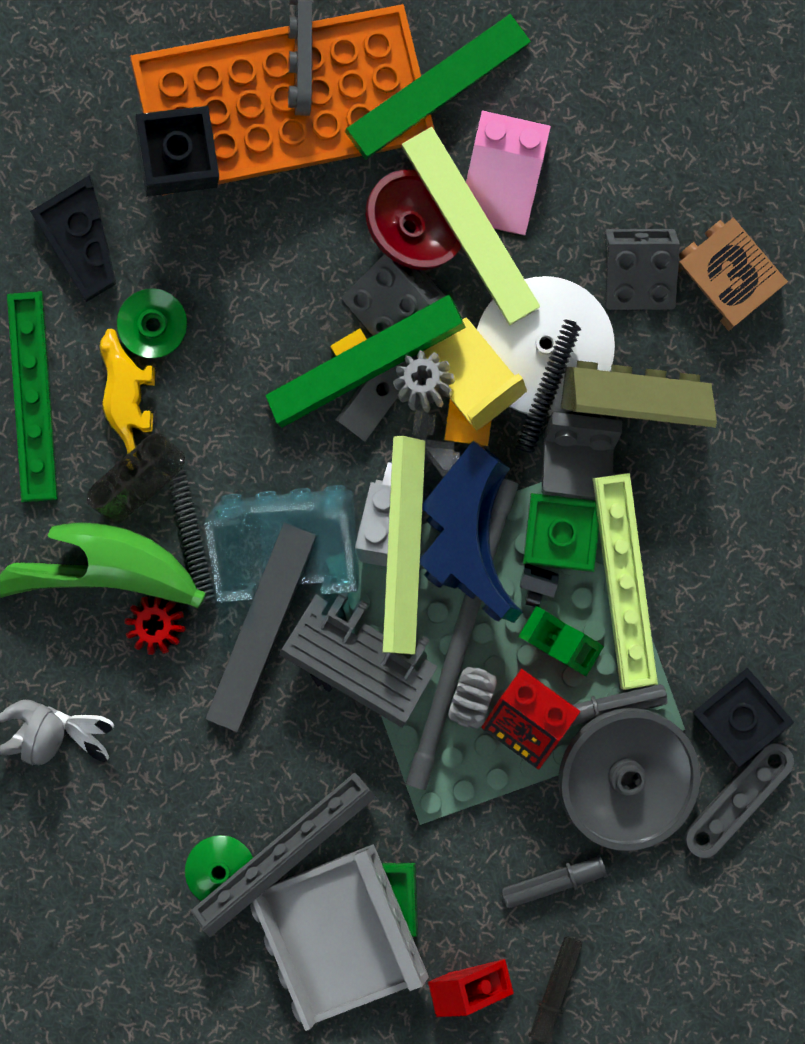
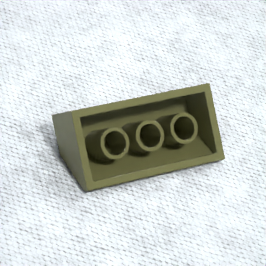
(638, 396)

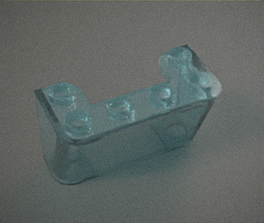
(246, 529)

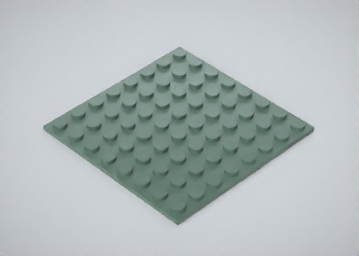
(469, 761)

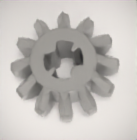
(436, 384)
(472, 697)

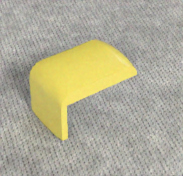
(482, 379)

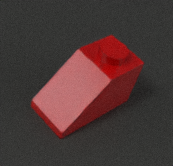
(470, 989)

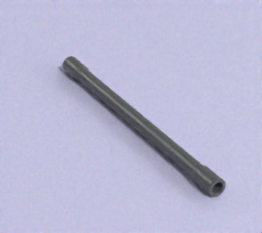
(425, 755)

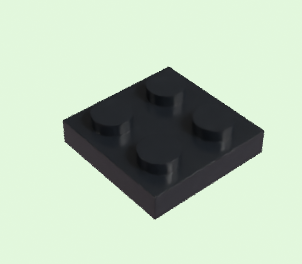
(743, 717)

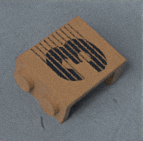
(731, 271)

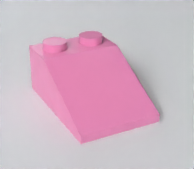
(507, 169)

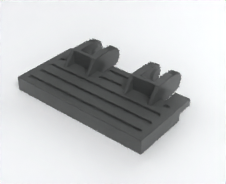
(357, 662)

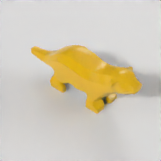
(123, 390)

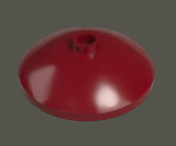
(404, 201)

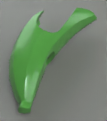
(115, 560)

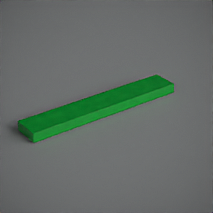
(437, 86)
(365, 361)
(32, 397)

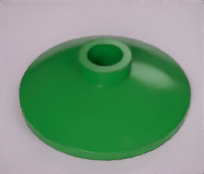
(142, 308)
(214, 852)

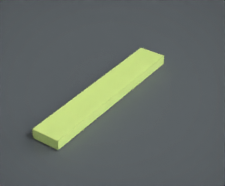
(470, 226)
(404, 545)
(625, 581)

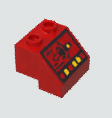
(530, 719)

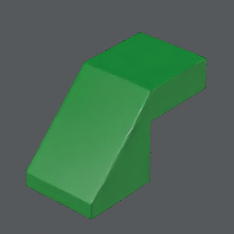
(561, 641)

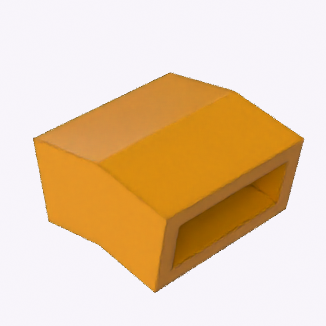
(460, 430)

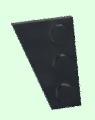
(78, 237)

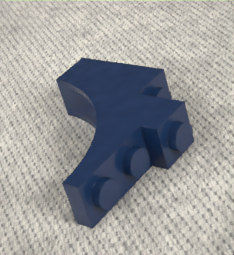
(462, 513)

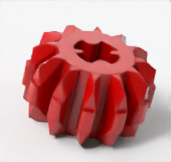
(161, 635)

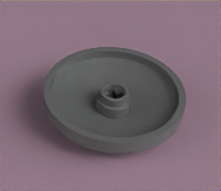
(629, 779)

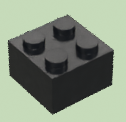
(177, 150)

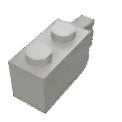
(374, 526)

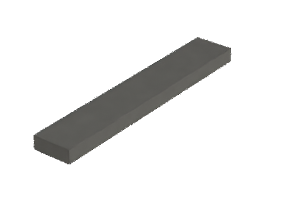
(261, 627)
(282, 854)

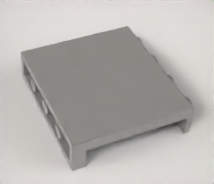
(338, 937)

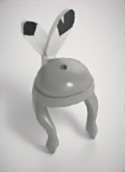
(44, 732)

